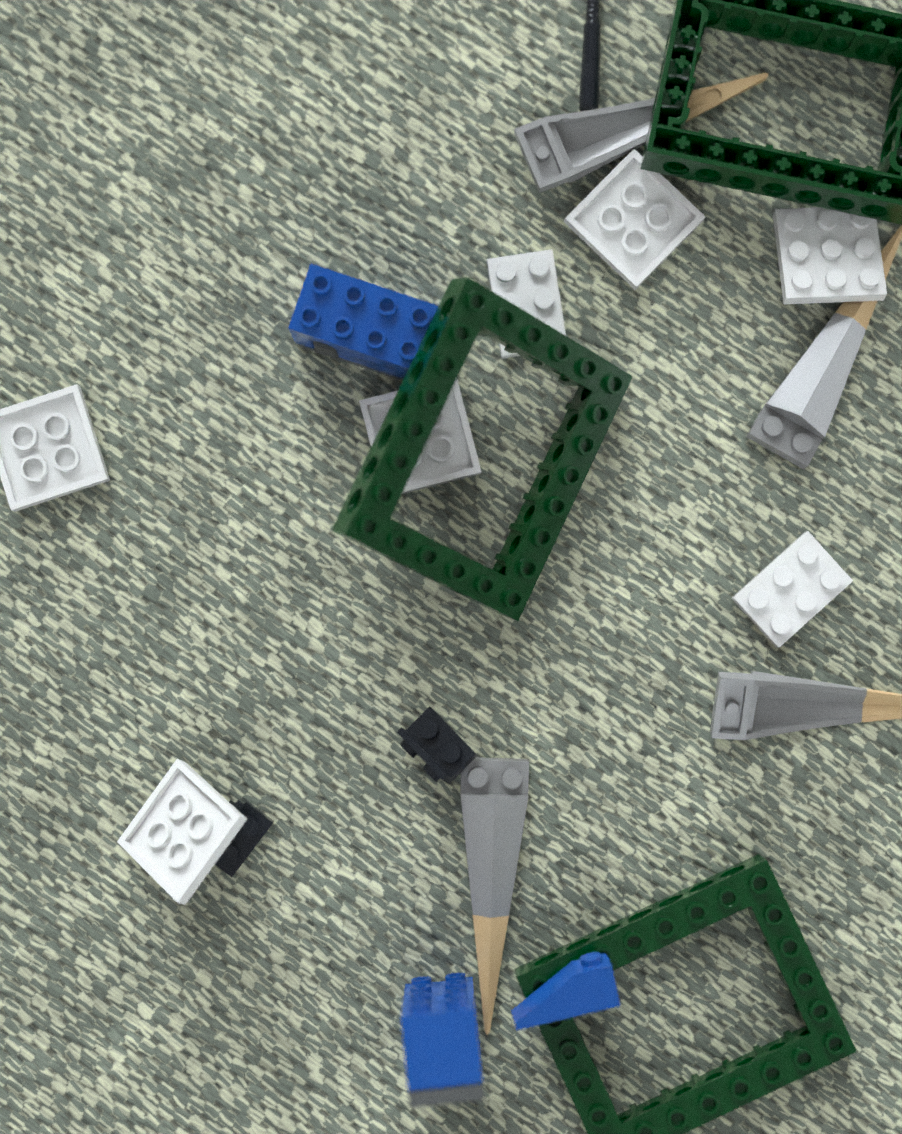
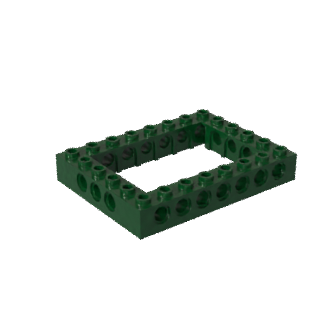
(809, 24)
(366, 515)
(736, 1081)

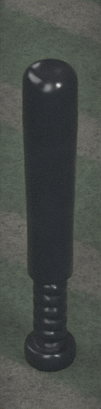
(590, 59)

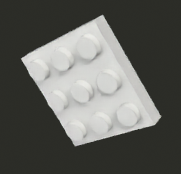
(634, 219)
(828, 256)
(48, 449)
(449, 449)
(181, 831)

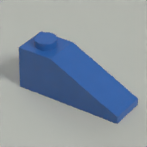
(575, 990)

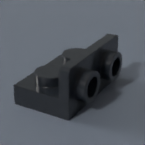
(437, 745)
(246, 838)

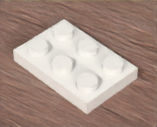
(530, 284)
(792, 589)

